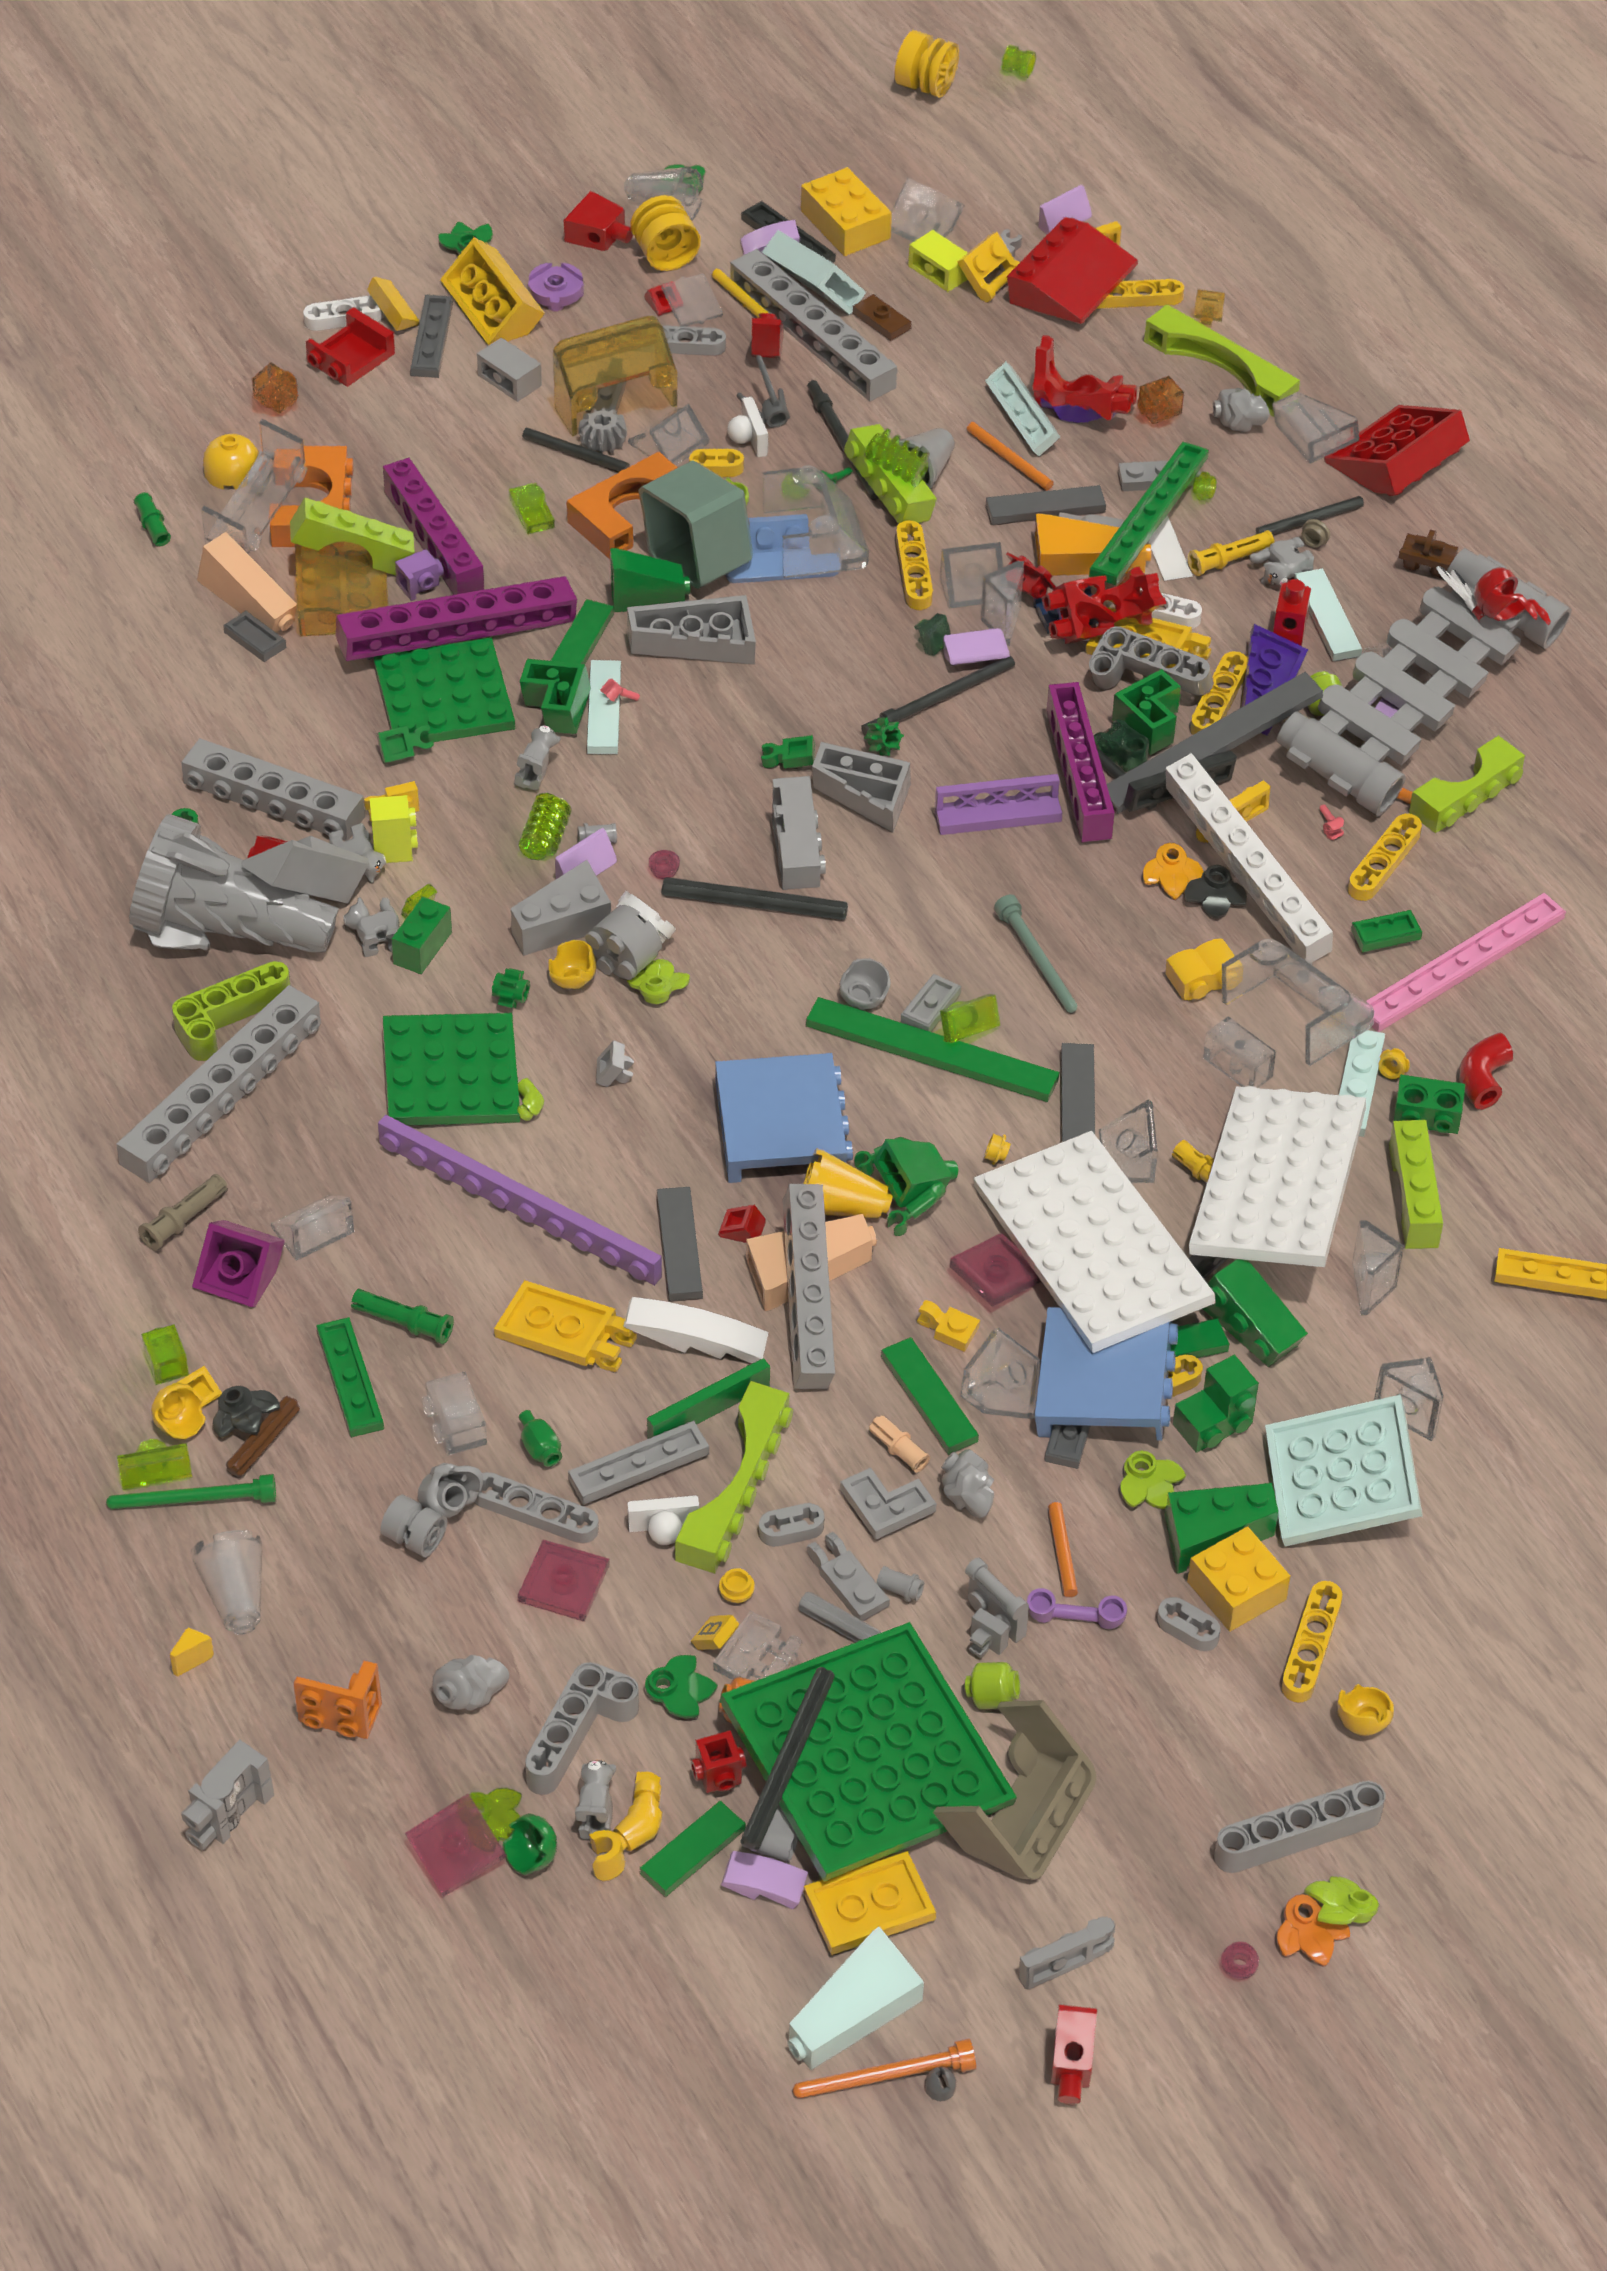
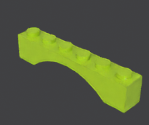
(1181, 335)
(708, 1530)

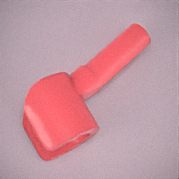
(613, 690)
(1333, 826)

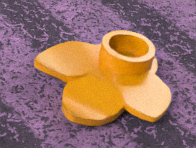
(1171, 873)

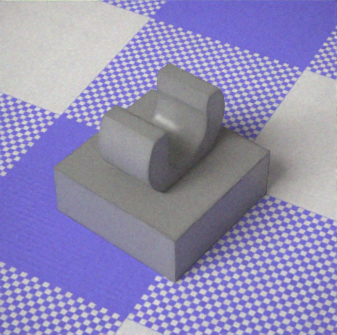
(613, 1065)
(988, 1633)

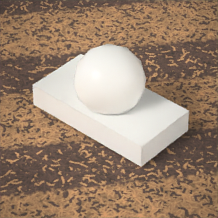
(749, 428)
(661, 1517)

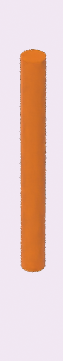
(1010, 456)

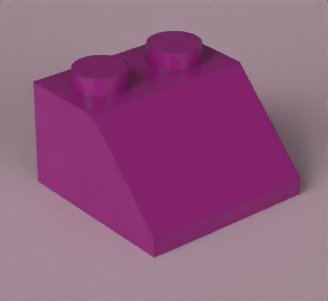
(237, 1262)

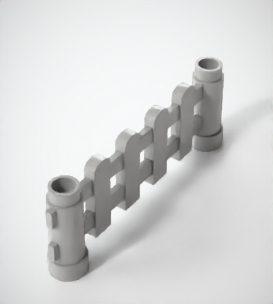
(1361, 769)

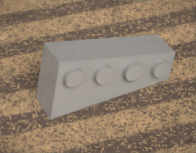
(694, 630)

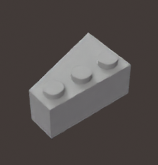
(863, 782)
(795, 833)
(560, 911)

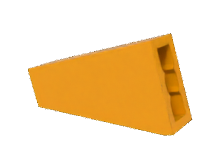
(1073, 545)

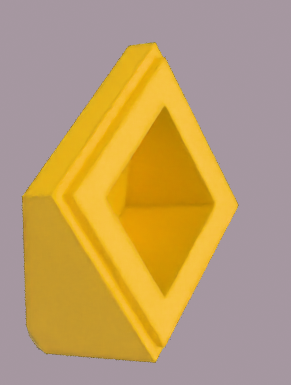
(203, 1384)
(190, 1651)

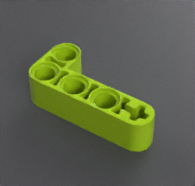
(224, 1003)

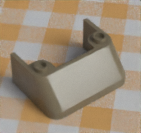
(1049, 1791)

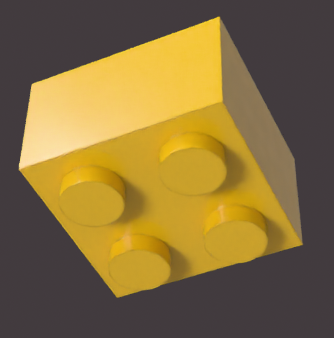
(1238, 1578)

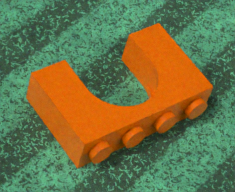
(327, 471)
(593, 509)

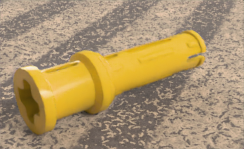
(1219, 555)

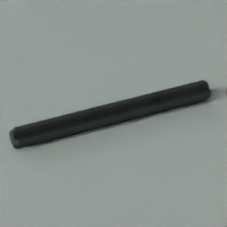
(755, 898)
(787, 1759)

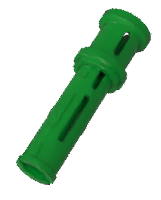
(416, 1318)

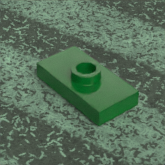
(1386, 930)

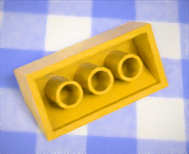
(491, 294)

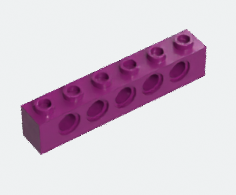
(433, 526)
(1080, 762)

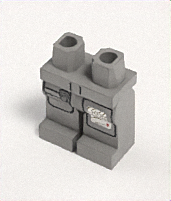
(226, 1794)

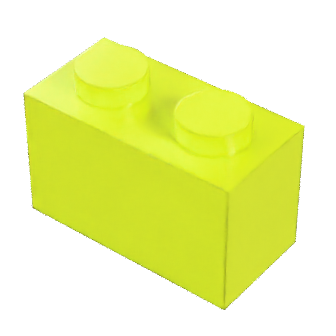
(937, 260)
(391, 828)

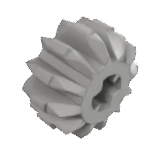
(602, 430)

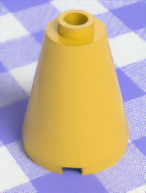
(846, 1188)

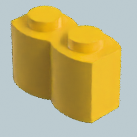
(1198, 969)

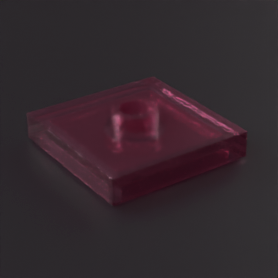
(995, 1269)
(563, 1580)
(455, 1845)

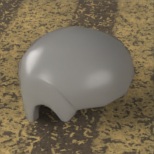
(865, 984)

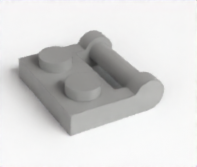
(992, 1596)

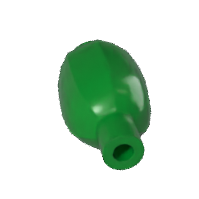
(540, 1439)

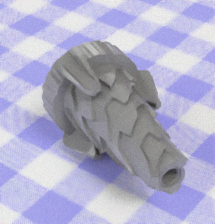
(198, 888)

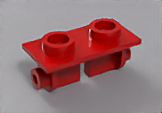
(1035, 580)

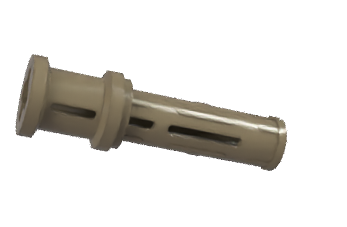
(173, 1219)

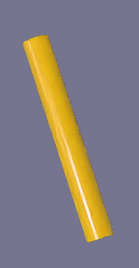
(738, 292)

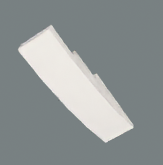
(689, 1326)

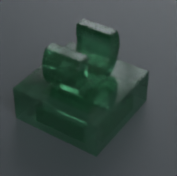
(932, 633)

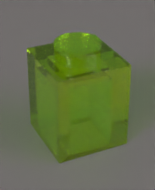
(165, 1354)

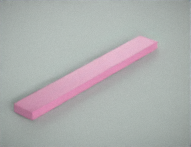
(1464, 960)

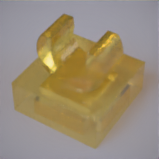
(1209, 306)

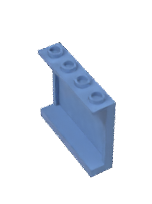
(780, 1111)
(1108, 1387)

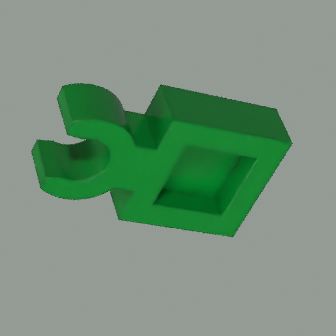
(399, 744)
(793, 752)

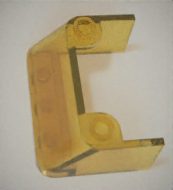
(609, 358)

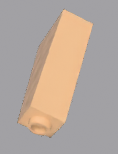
(244, 584)
(848, 1247)

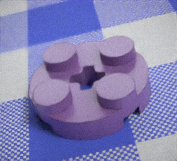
(556, 285)

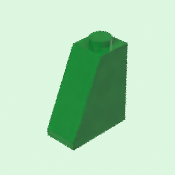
(645, 580)

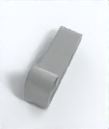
(1190, 673)
(572, 1729)

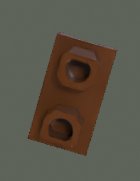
(1427, 551)

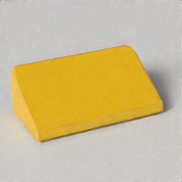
(392, 304)

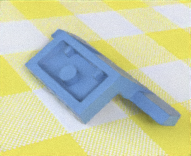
(767, 549)

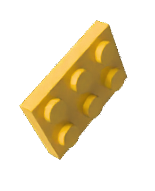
(869, 1897)

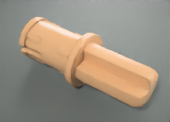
(899, 1443)

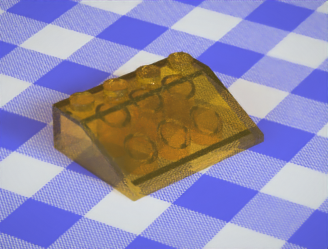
(335, 583)

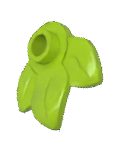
(658, 981)
(1150, 1483)
(1343, 1901)

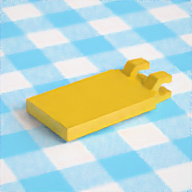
(1165, 632)
(564, 1326)

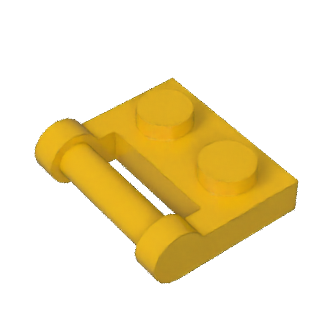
(982, 261)

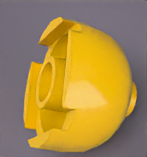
(228, 460)

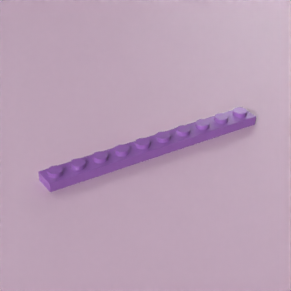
(520, 1200)

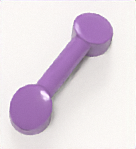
(1109, 1614)

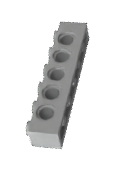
(272, 789)
(808, 1286)

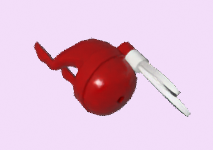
(1494, 595)

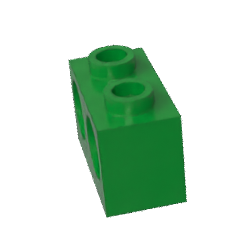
(1430, 1100)

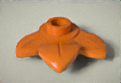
(1308, 1934)

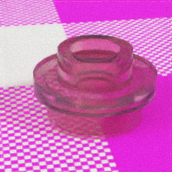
(664, 863)
(1240, 1951)

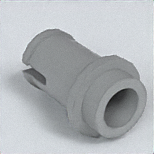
(585, 831)
(900, 1583)

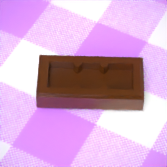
(882, 317)

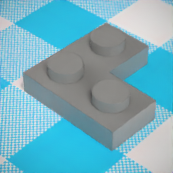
(885, 1510)

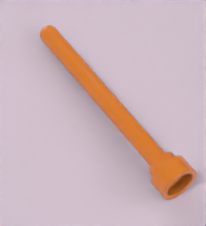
(959, 2056)

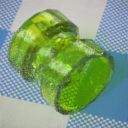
(1018, 61)

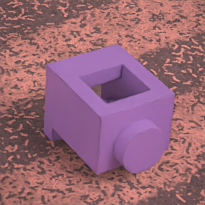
(418, 573)

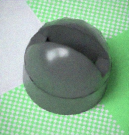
(933, 2085)

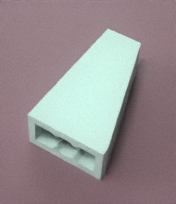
(814, 271)
(855, 2001)

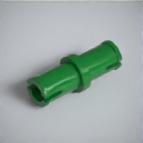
(152, 519)

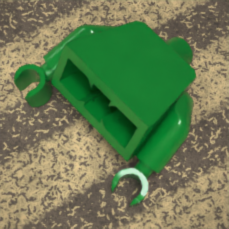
(913, 1176)

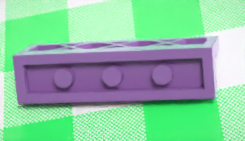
(998, 809)

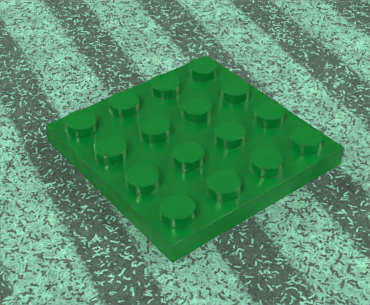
(446, 687)
(451, 1068)

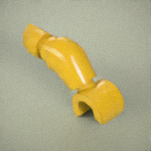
(634, 1830)

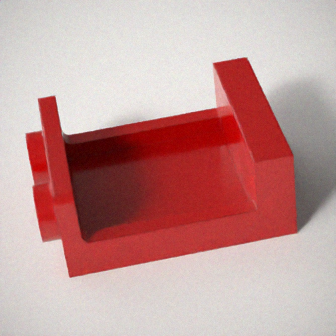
(352, 349)

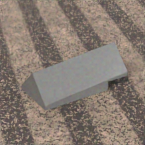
(310, 868)

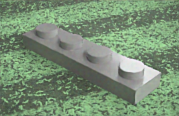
(638, 1462)

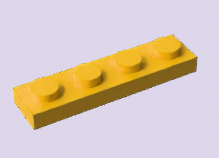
(1551, 1273)

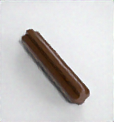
(257, 1444)

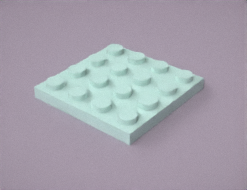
(1343, 1470)

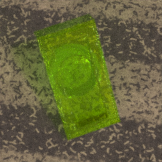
(532, 508)
(969, 1017)
(154, 1464)

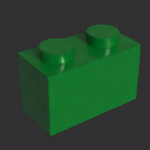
(421, 935)

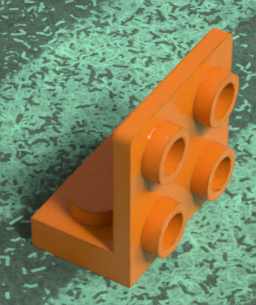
(341, 1709)

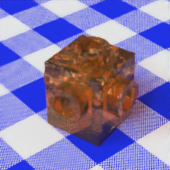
(275, 388)
(1160, 400)

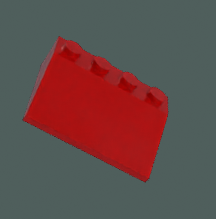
(1069, 272)
(1401, 447)

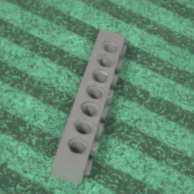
(815, 325)
(218, 1084)

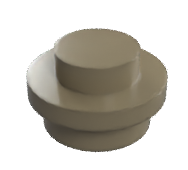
(1315, 533)

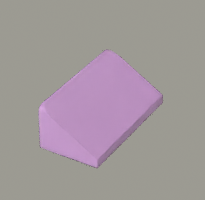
(1070, 204)
(975, 646)
(594, 849)

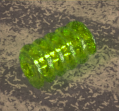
(897, 457)
(544, 826)

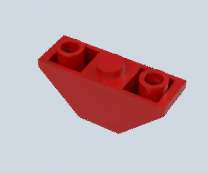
(767, 336)

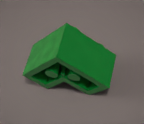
(559, 690)
(1150, 708)
(1220, 1408)

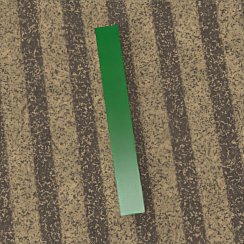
(1149, 513)
(932, 1049)

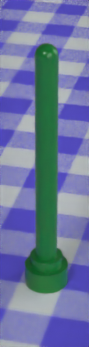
(261, 1489)

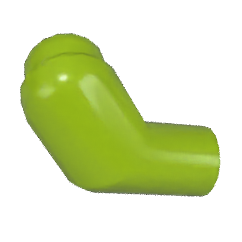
(532, 1100)

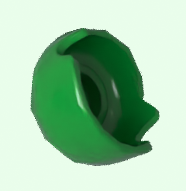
(530, 1844)

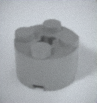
(624, 943)

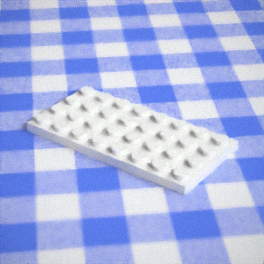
(1278, 1176)
(1093, 1241)

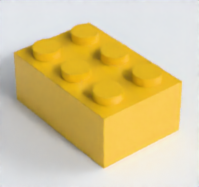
(846, 211)

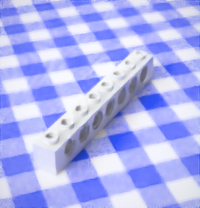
(1248, 859)

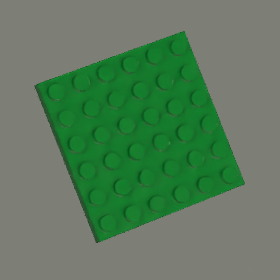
(878, 1753)

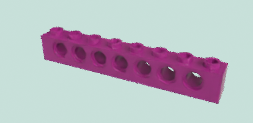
(455, 618)

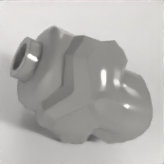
(1240, 409)
(968, 1482)
(450, 1488)
(469, 1682)

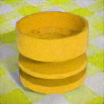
(926, 63)
(665, 233)

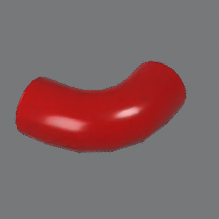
(1478, 1066)

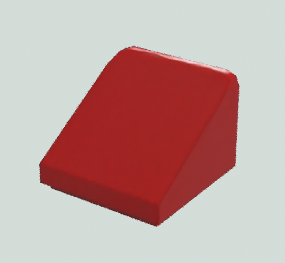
(657, 300)
(742, 1223)

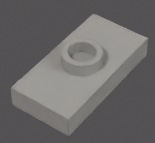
(926, 1006)

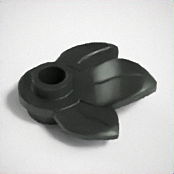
(1215, 891)
(243, 1410)

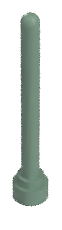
(1009, 910)

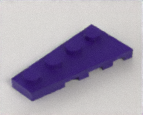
(1269, 663)

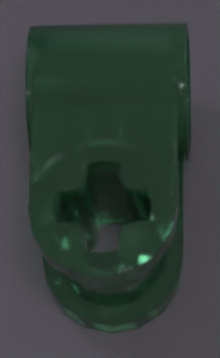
(1124, 745)

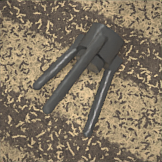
(773, 411)

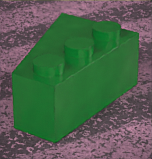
(1253, 1312)
(1210, 1515)

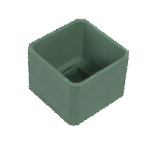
(697, 522)

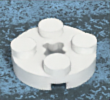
(663, 928)

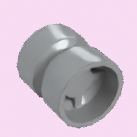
(415, 1526)

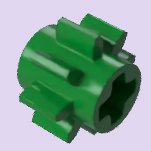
(883, 736)
(510, 988)

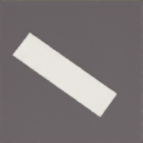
(1168, 552)

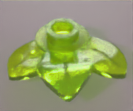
(498, 1810)

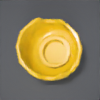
(573, 965)
(178, 1411)
(1365, 1710)

